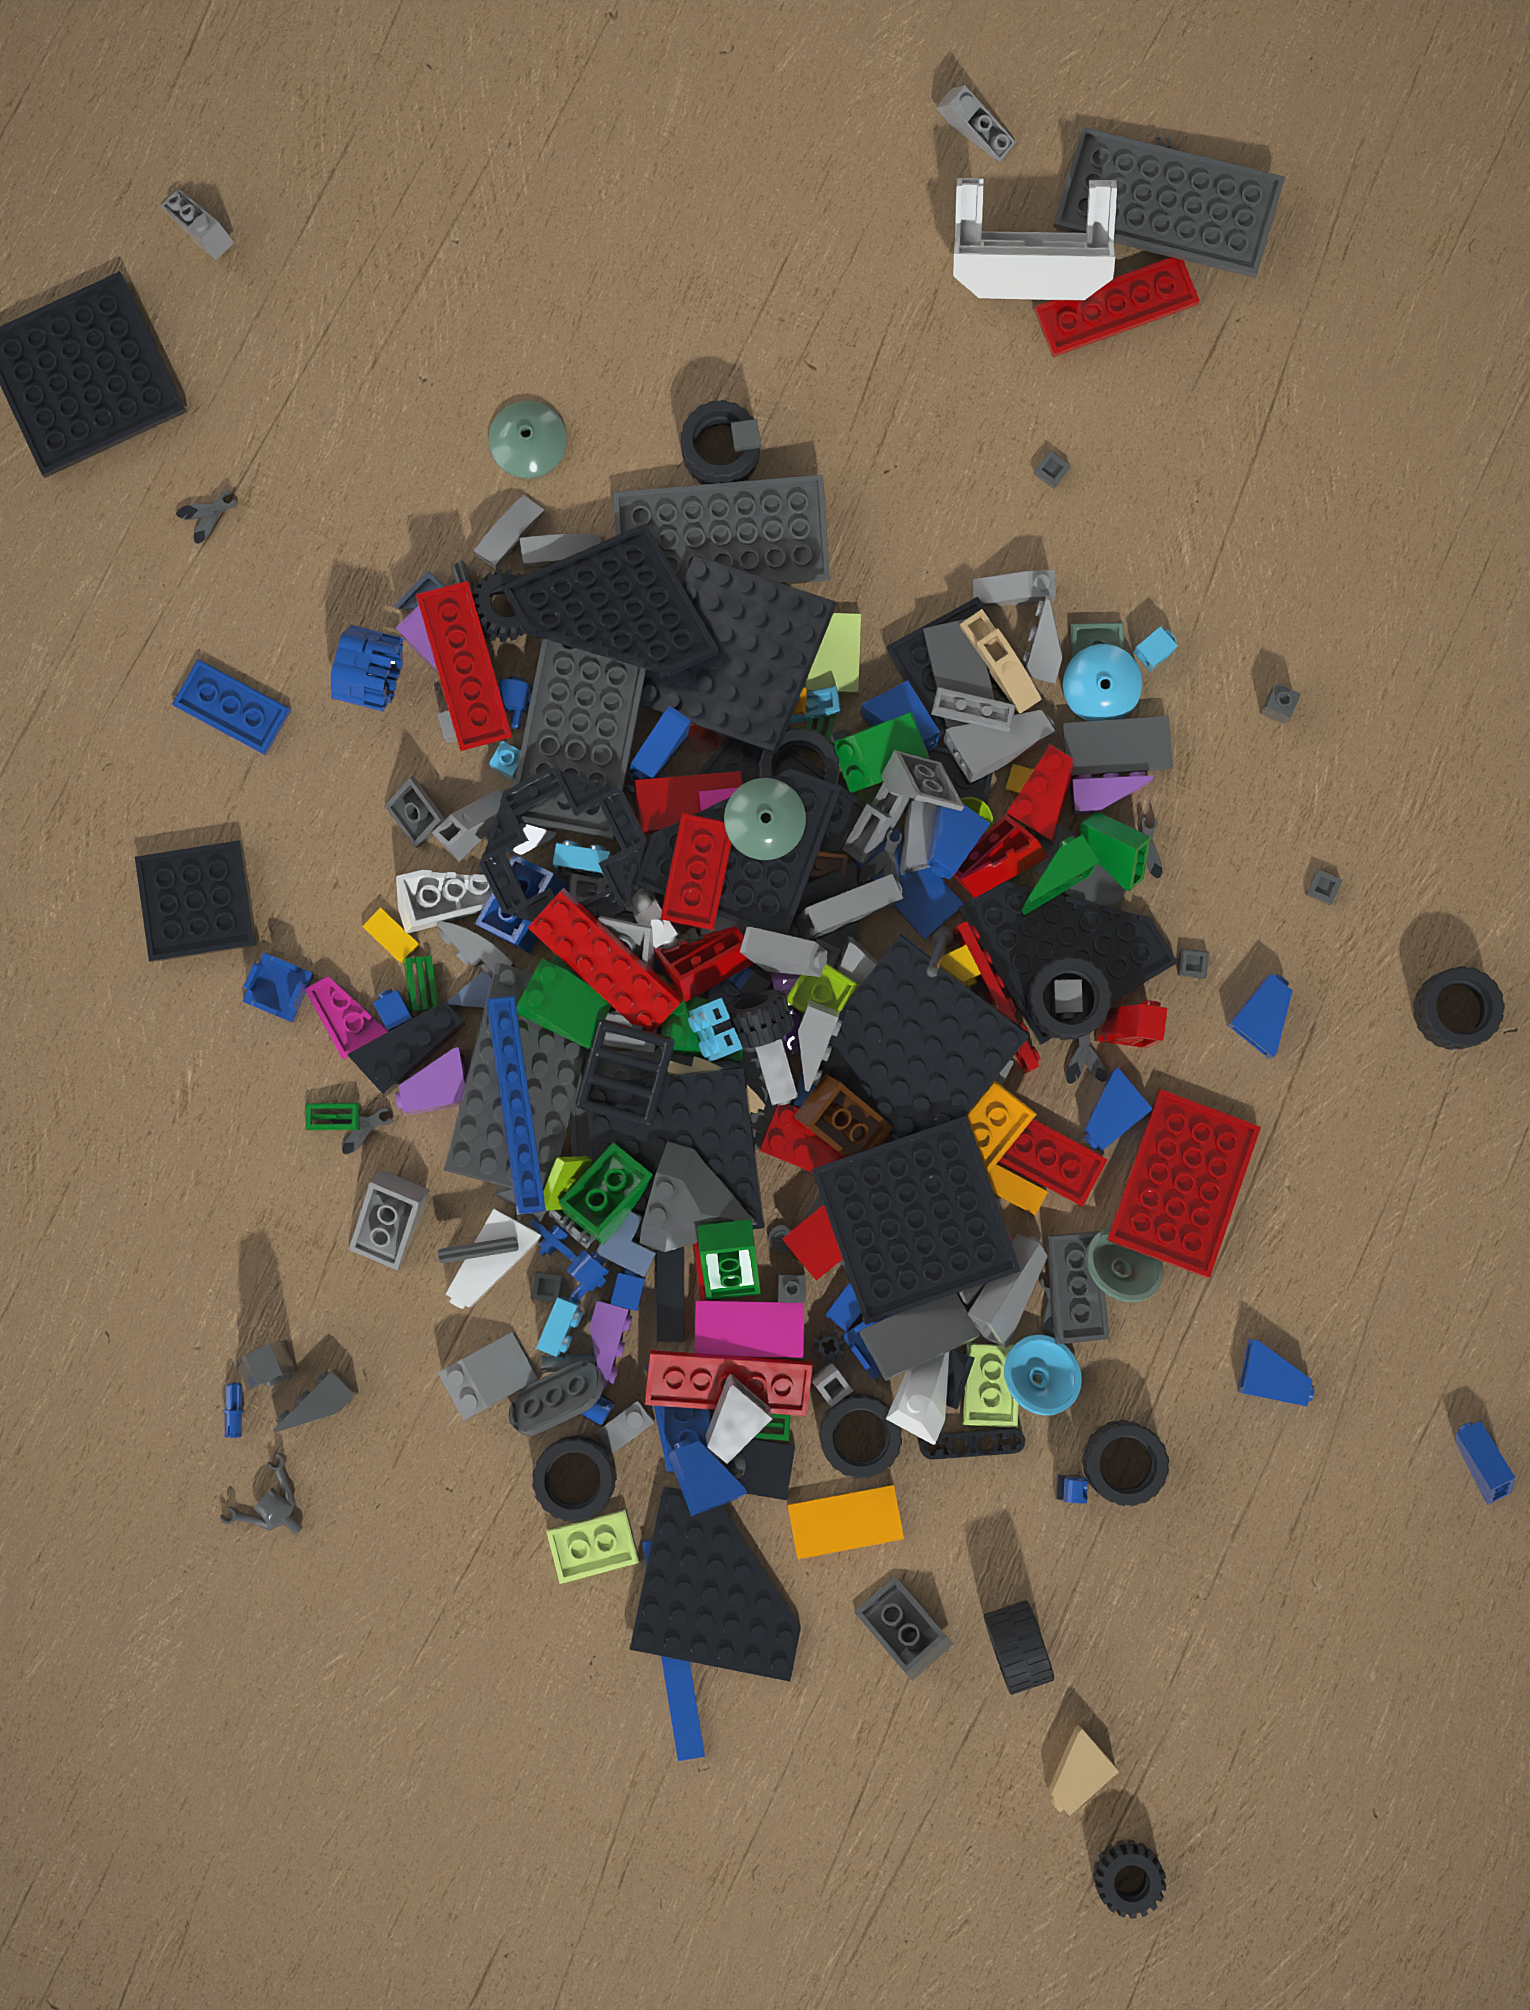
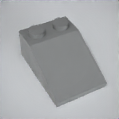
(920, 780)
(634, 936)
(388, 1219)
(488, 1376)

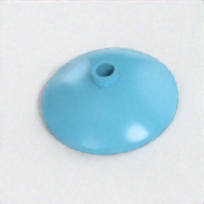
(1084, 677)
(1053, 1367)

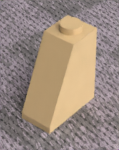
(1080, 1772)

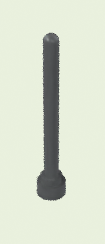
(942, 939)

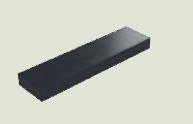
(670, 1295)

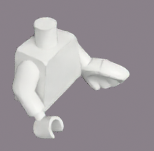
(648, 911)

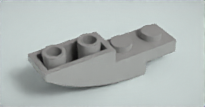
(472, 947)

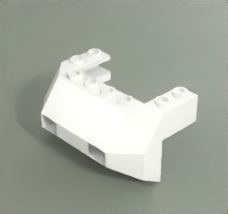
(1034, 262)

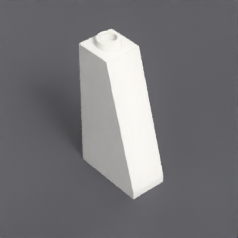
(482, 1273)

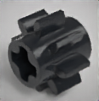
(831, 1353)

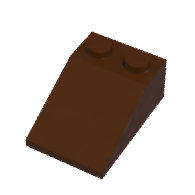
(842, 1118)

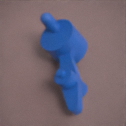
(515, 698)
(586, 1267)

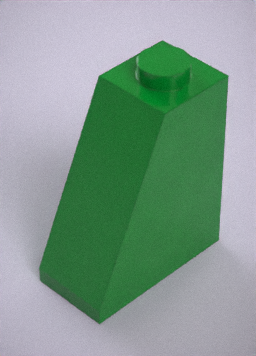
(1118, 848)

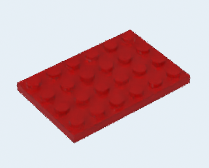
(1183, 1183)

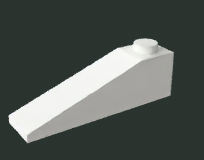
(436, 897)
(922, 1399)

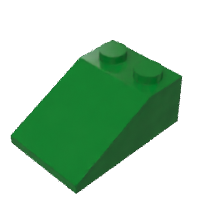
(867, 751)
(1070, 866)
(563, 1004)
(686, 1040)
(606, 1193)
(728, 1259)

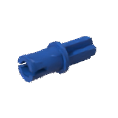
(233, 1410)

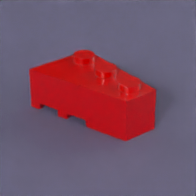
(1044, 794)
(999, 856)
(703, 963)

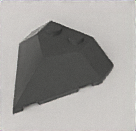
(684, 1197)

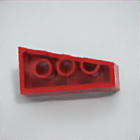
(1134, 1025)

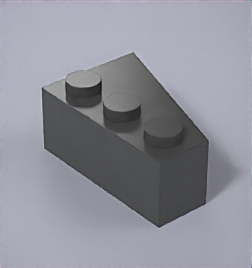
(266, 1365)

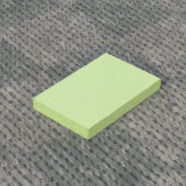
(838, 656)
(986, 1393)
(592, 1546)

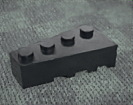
(404, 1049)

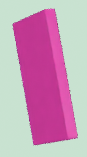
(749, 1328)

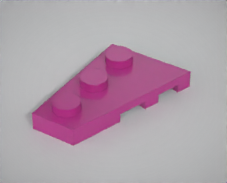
(343, 1017)

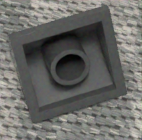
(414, 812)

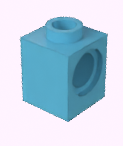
(1156, 648)
(506, 760)

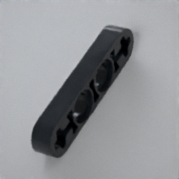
(972, 1448)

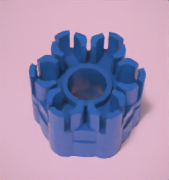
(362, 664)

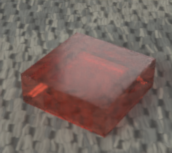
(702, 739)

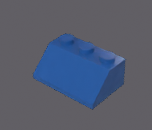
(511, 928)

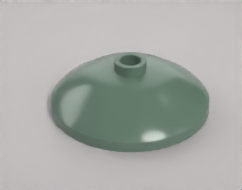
(531, 455)
(762, 839)
(1139, 1273)

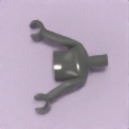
(272, 1507)

